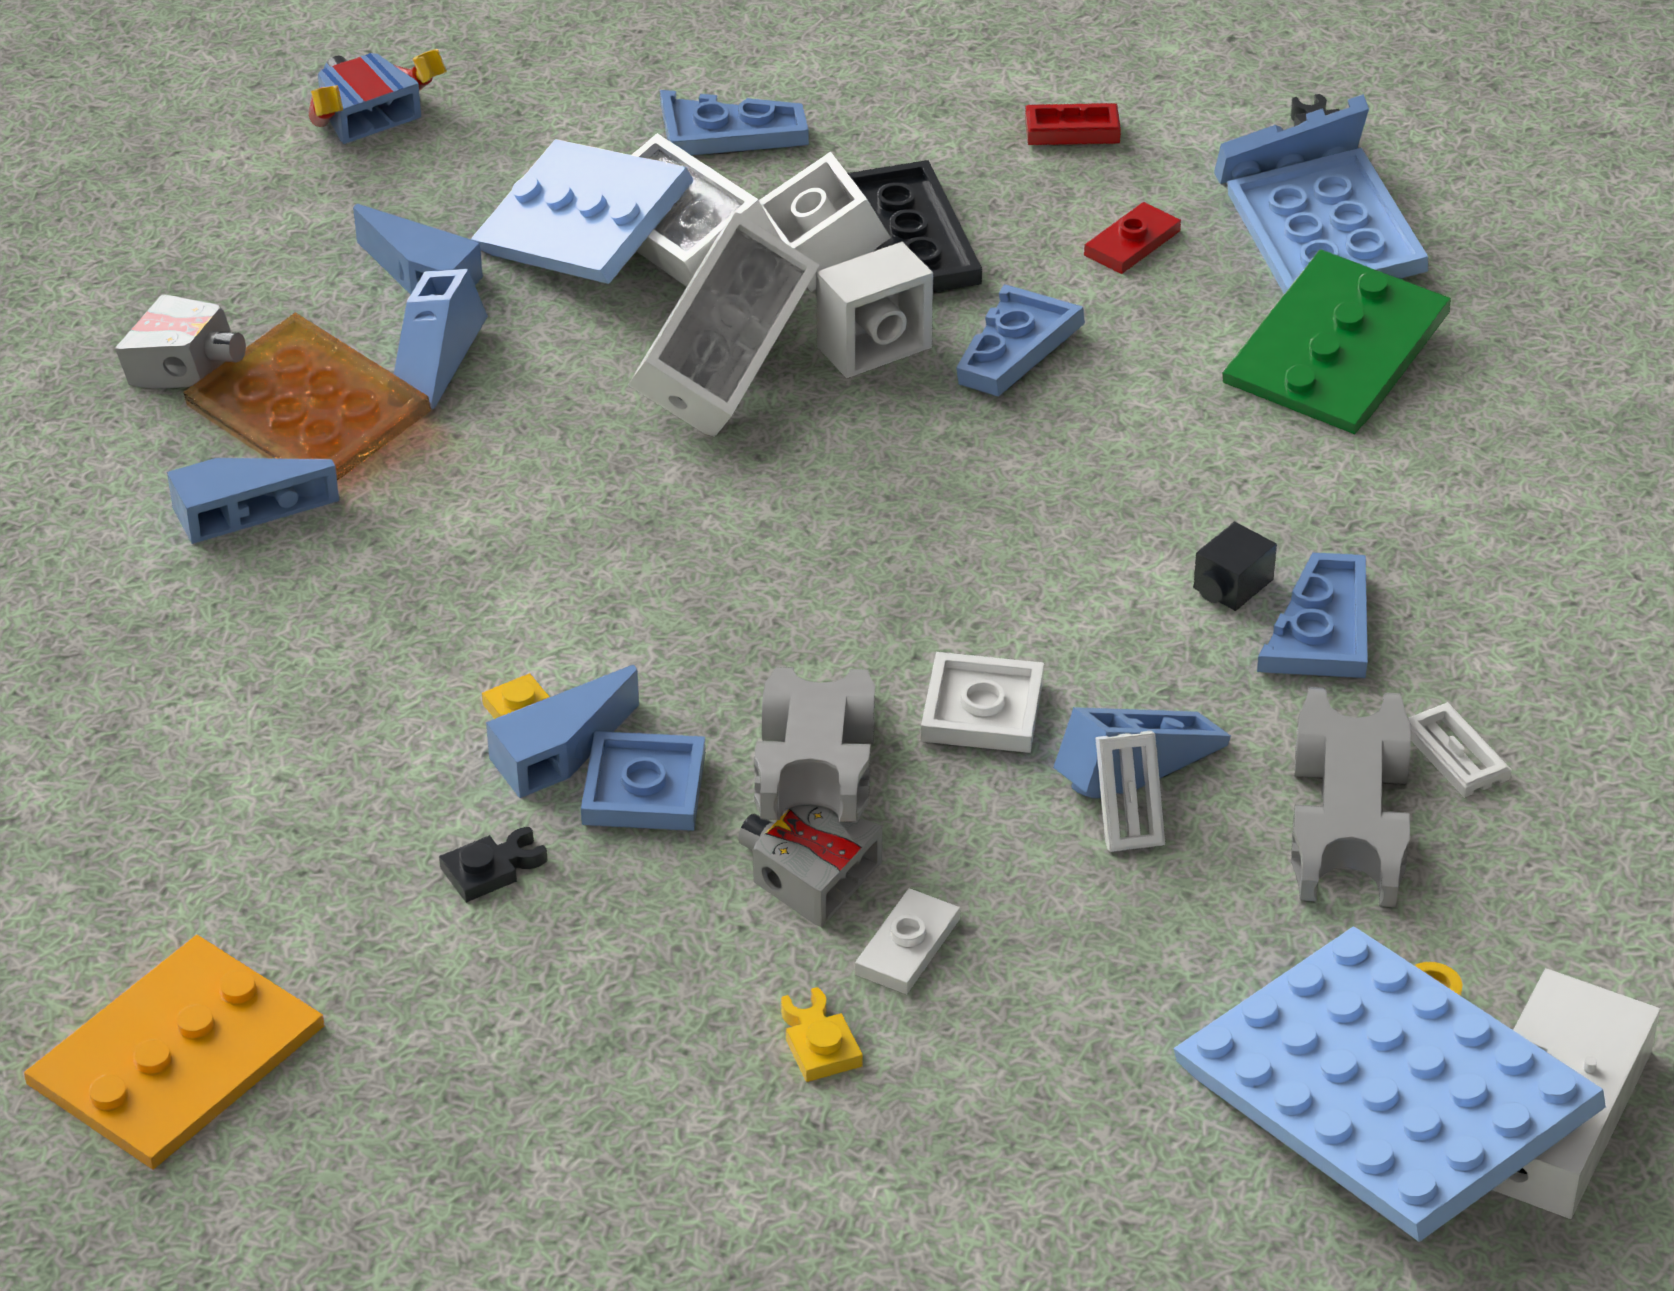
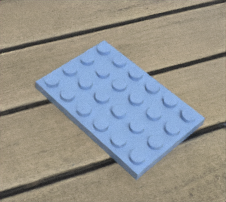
(1389, 1081)

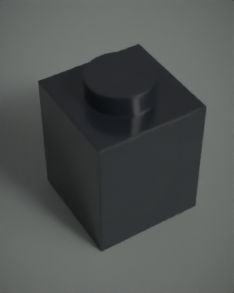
(1234, 566)

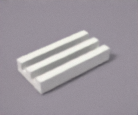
(1124, 743)
(1448, 753)

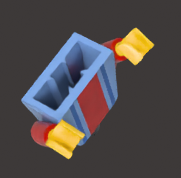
(370, 93)

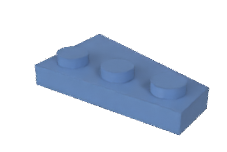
(1016, 339)

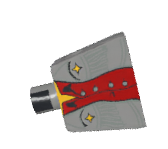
(178, 344)
(812, 858)

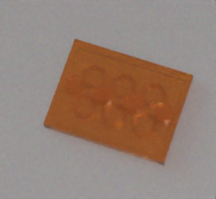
(308, 398)

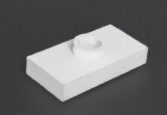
(907, 941)

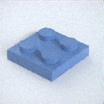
(643, 781)

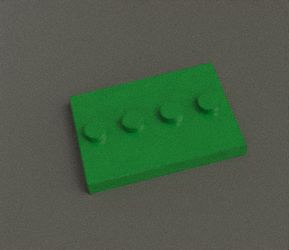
(1337, 341)

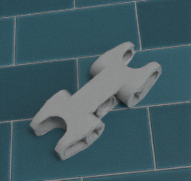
(813, 758)
(1353, 763)

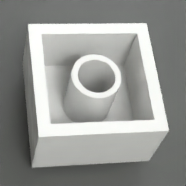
(824, 215)
(874, 309)

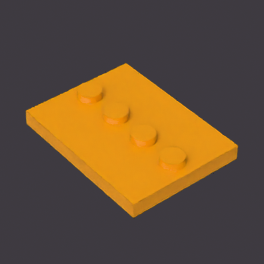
(174, 1051)

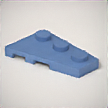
(720, 127)
(1280, 148)
(1324, 622)

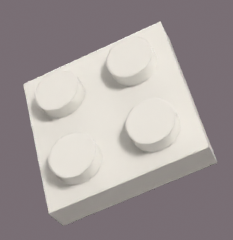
(982, 702)

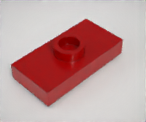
(1072, 124)
(1132, 237)

